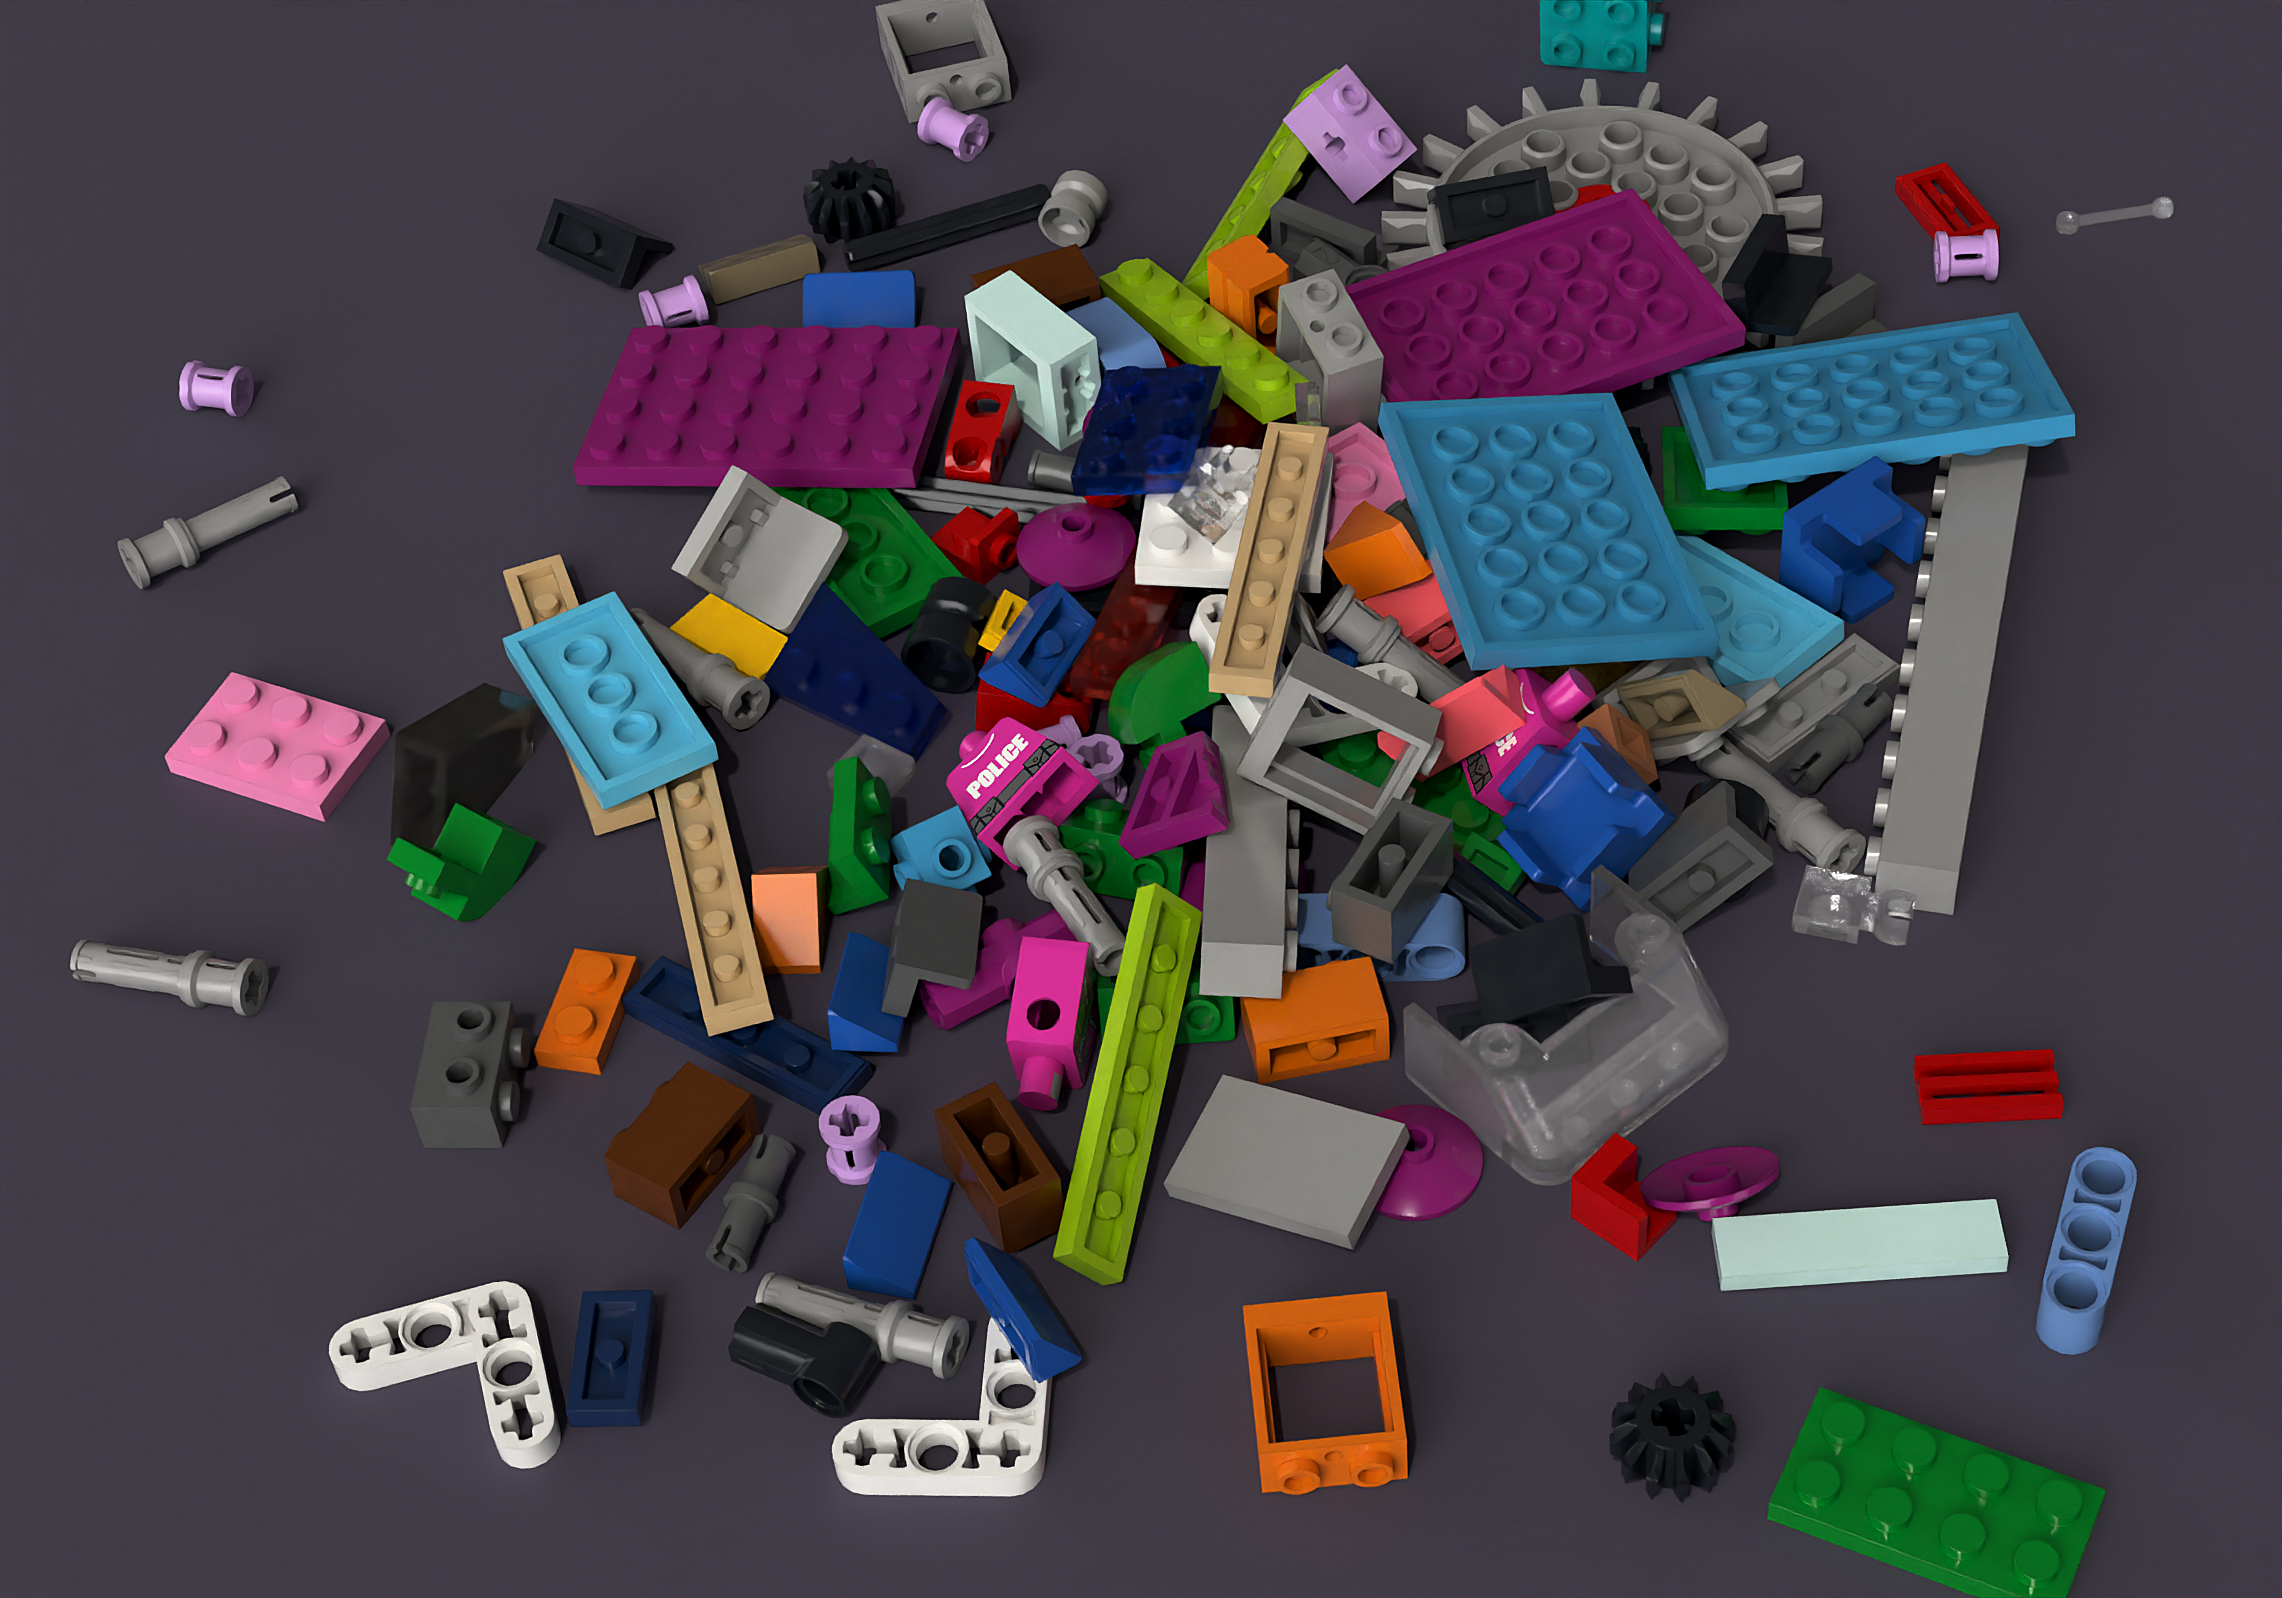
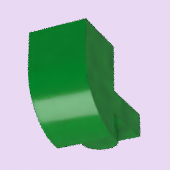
(1158, 695)
(468, 866)

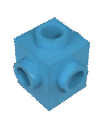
(945, 838)

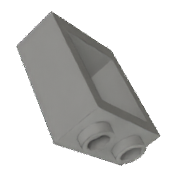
(908, 32)
(1331, 345)
(1317, 783)

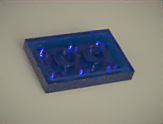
(1147, 430)

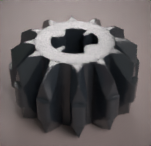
(849, 200)
(1672, 1437)

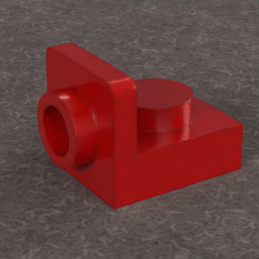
(979, 544)

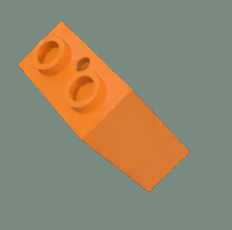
(1348, 1329)

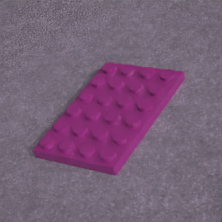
(1547, 310)
(773, 402)

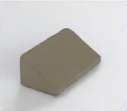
(760, 268)
(1679, 704)

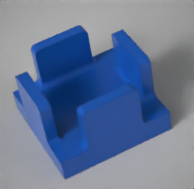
(1841, 533)
(1579, 813)

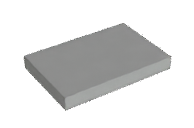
(1287, 1161)

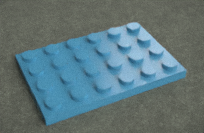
(1867, 397)
(1545, 531)

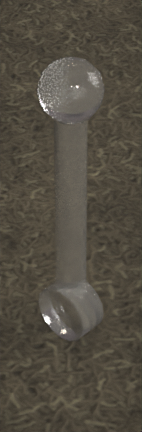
(2069, 222)

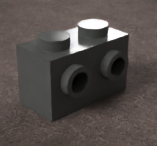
(1391, 880)
(469, 1074)

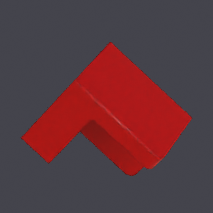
(1610, 1200)

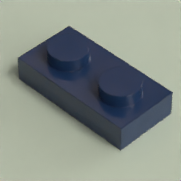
(611, 1358)

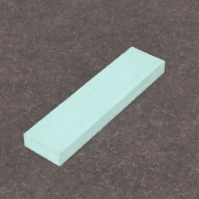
(1859, 1244)

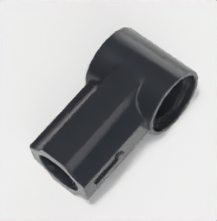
(818, 1363)

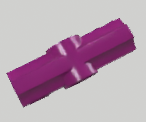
(994, 970)

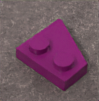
(1178, 797)

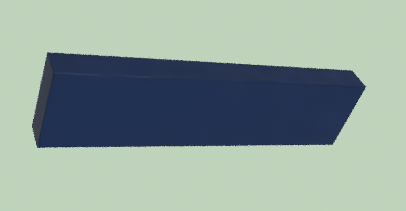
(770, 1052)

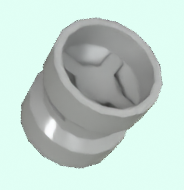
(1073, 208)

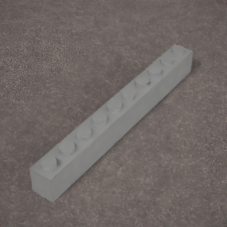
(1947, 678)

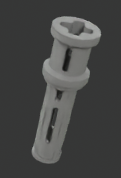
(182, 541)
(1380, 641)
(708, 677)
(1798, 821)
(1057, 878)
(195, 978)
(893, 1327)

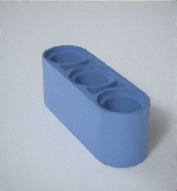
(1118, 336)
(1430, 954)
(2079, 1275)

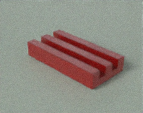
(1937, 210)
(1986, 1077)

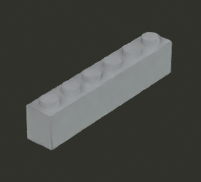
(1247, 880)

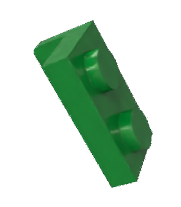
(858, 838)
(1110, 870)

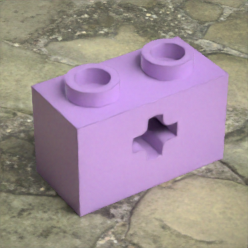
(1349, 134)

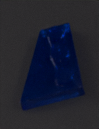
(853, 678)

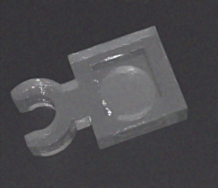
(1213, 496)
(1841, 906)

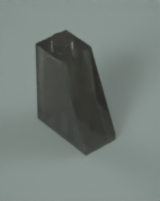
(458, 756)

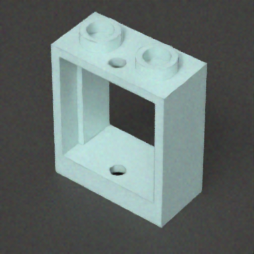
(1040, 350)

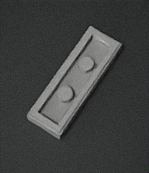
(1810, 697)

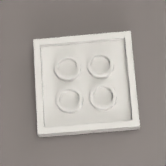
(1180, 556)

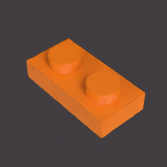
(586, 1011)

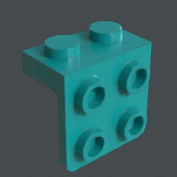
(1600, 33)

